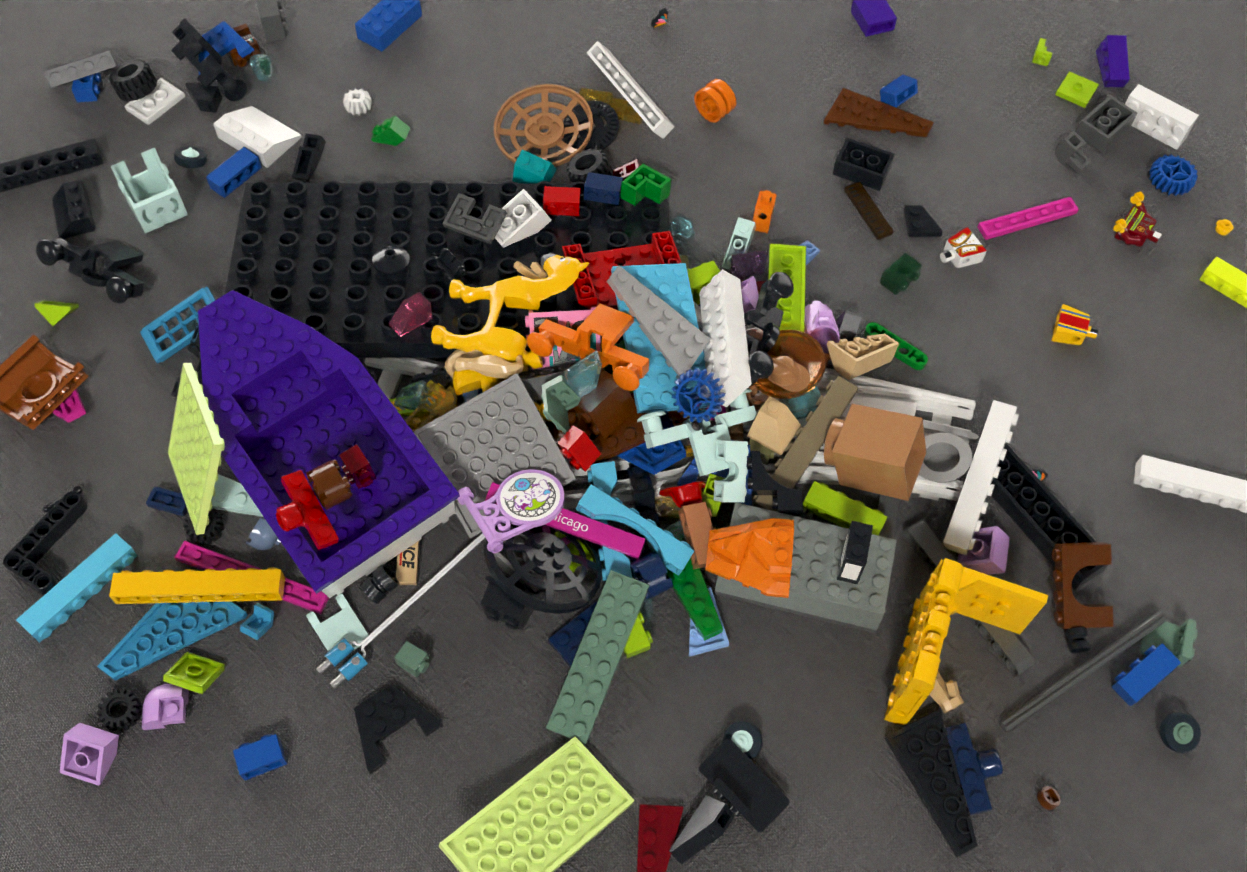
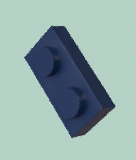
(167, 501)

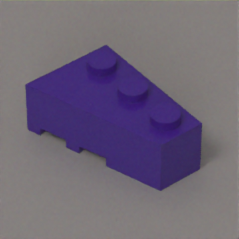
(1113, 61)

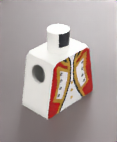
(963, 249)

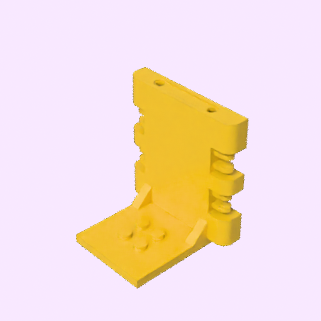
(948, 592)

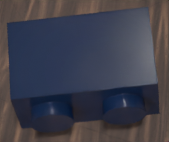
(603, 188)

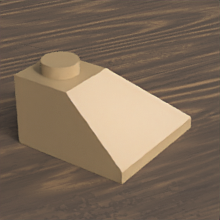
(774, 426)

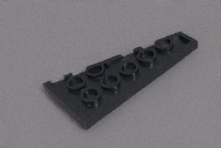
(931, 768)

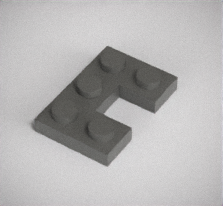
(460, 220)

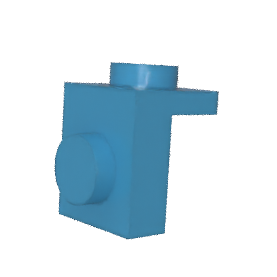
(258, 622)

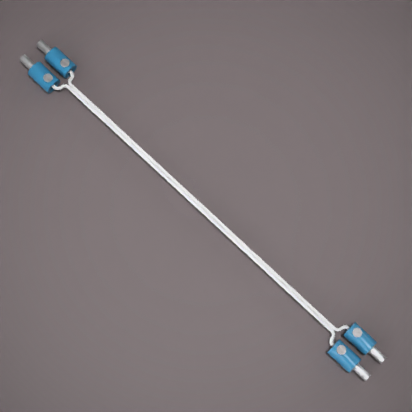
(357, 662)

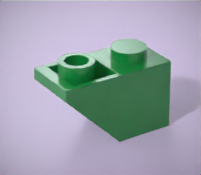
(390, 132)

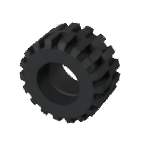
(133, 80)
(588, 161)

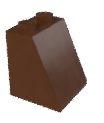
(606, 406)

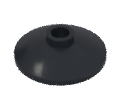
(391, 260)

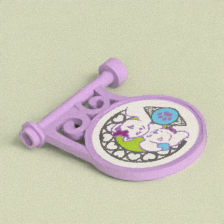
(523, 499)

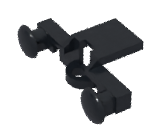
(190, 45)
(82, 264)
(768, 319)

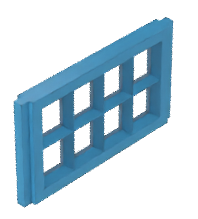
(153, 343)

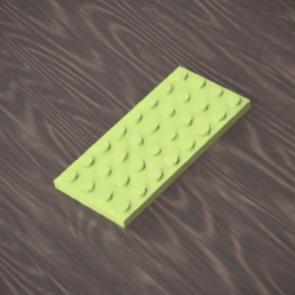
(540, 816)

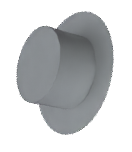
(945, 458)

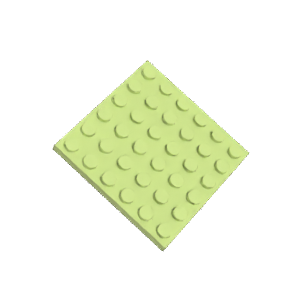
(195, 448)

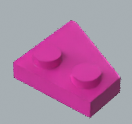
(70, 408)

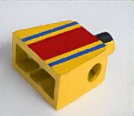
(1072, 326)

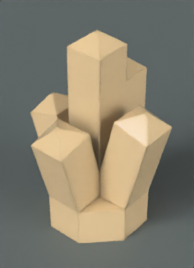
(534, 273)
(946, 694)

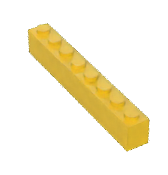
(197, 586)

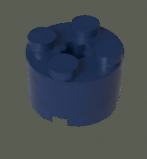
(653, 572)

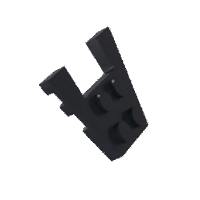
(384, 715)

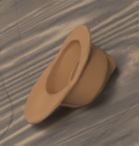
(789, 374)

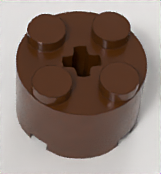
(329, 484)

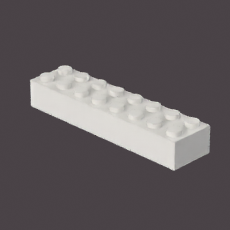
(725, 326)

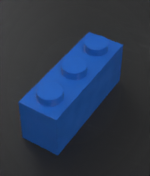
(234, 172)
(1145, 674)

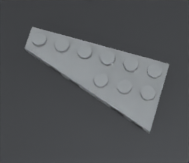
(664, 327)

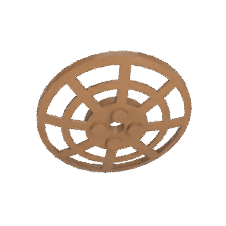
(544, 121)

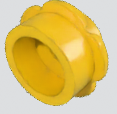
(1223, 227)

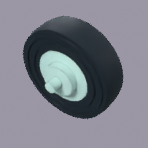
(190, 157)
(746, 737)

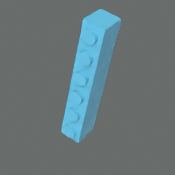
(77, 588)

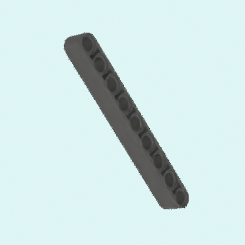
(1001, 641)

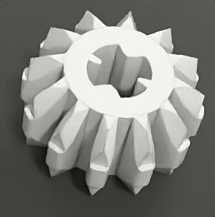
(357, 101)

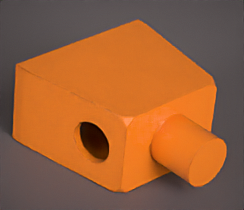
(765, 204)

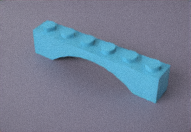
(605, 476)
(600, 506)

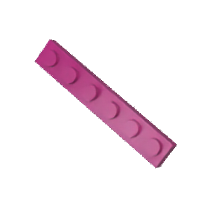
(1027, 218)

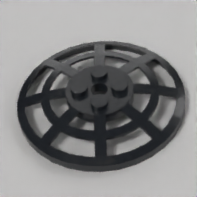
(550, 567)

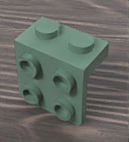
(557, 400)
(1176, 638)

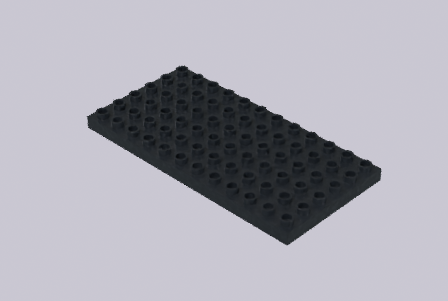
(314, 246)

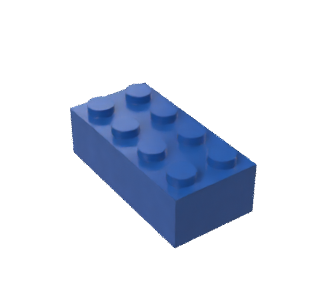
(387, 22)

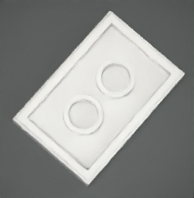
(155, 103)

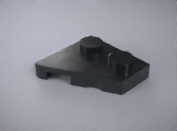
(920, 223)

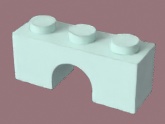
(733, 486)

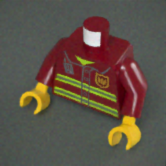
(1137, 224)

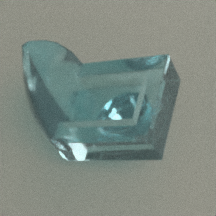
(681, 226)

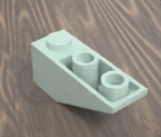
(740, 240)

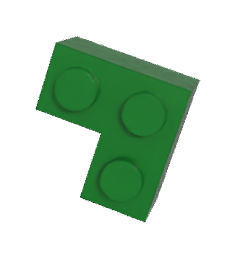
(645, 183)

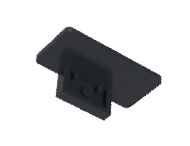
(743, 785)

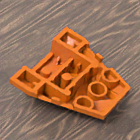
(754, 555)

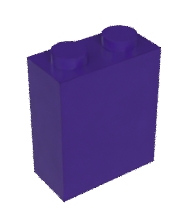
(873, 16)

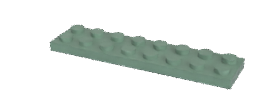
(598, 657)

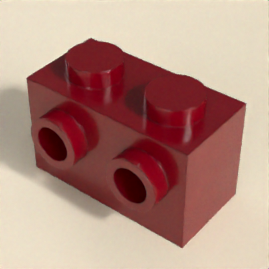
(357, 467)

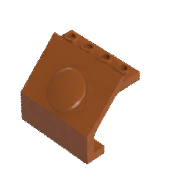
(36, 382)

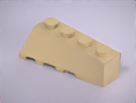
(861, 354)

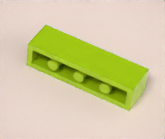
(840, 509)

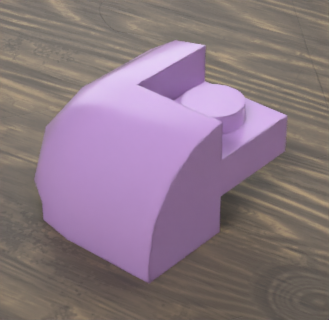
(164, 706)

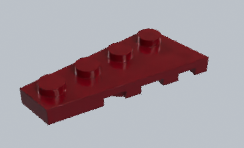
(656, 836)

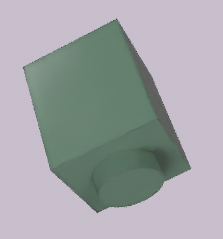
(412, 659)

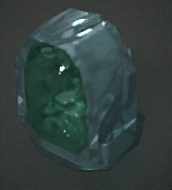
(261, 66)

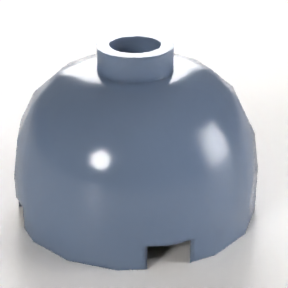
(262, 536)

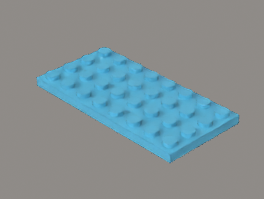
(673, 286)

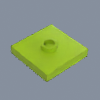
(1077, 89)
(194, 672)

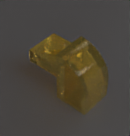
(445, 399)

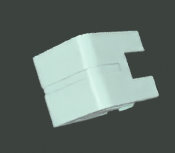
(150, 193)

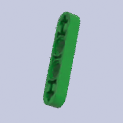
(917, 354)

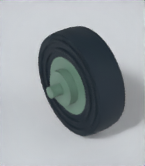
(1180, 732)

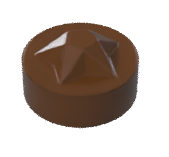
(1048, 798)

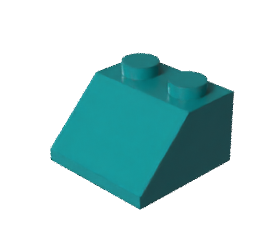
(532, 169)

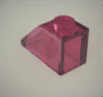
(411, 314)

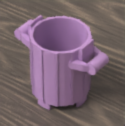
(821, 324)

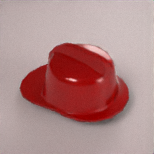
(685, 494)

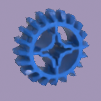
(1173, 175)
(692, 409)

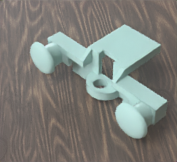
(702, 445)

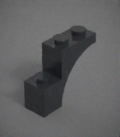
(761, 483)
(643, 494)

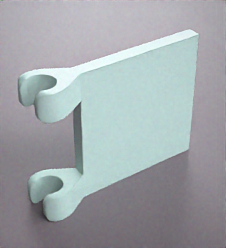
(339, 626)

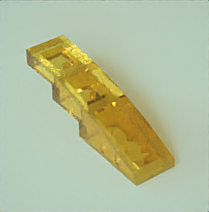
(622, 107)

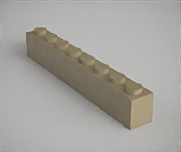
(810, 437)

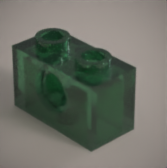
(901, 274)

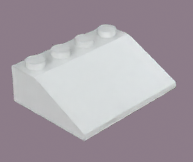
(257, 133)

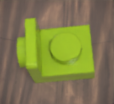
(1041, 56)

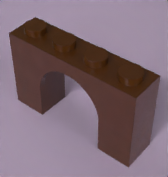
(1068, 561)

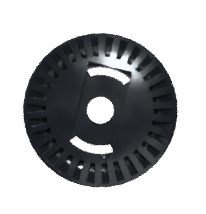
(603, 134)

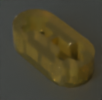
(667, 512)

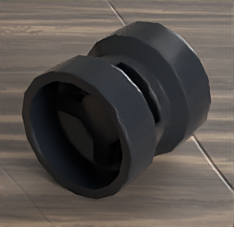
(1077, 640)

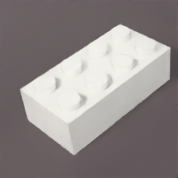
(1160, 117)

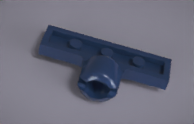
(973, 768)

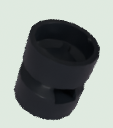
(377, 586)

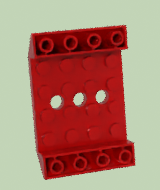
(591, 283)

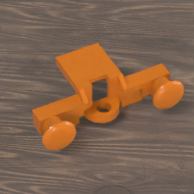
(609, 324)

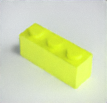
(1226, 280)

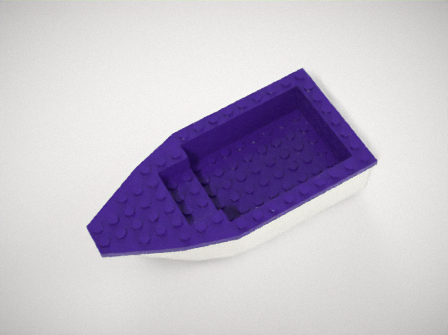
(301, 400)

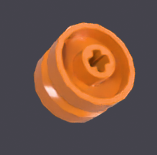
(715, 100)

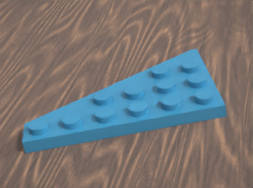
(167, 630)

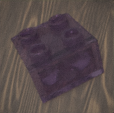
(748, 264)

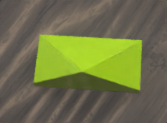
(55, 311)

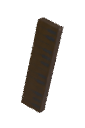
(868, 210)

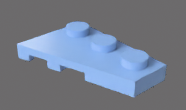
(696, 642)

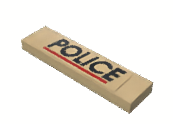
(408, 565)

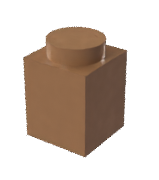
(876, 450)

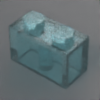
(803, 404)

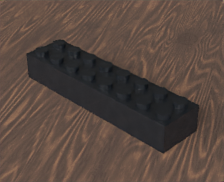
(1039, 512)

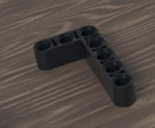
(42, 543)

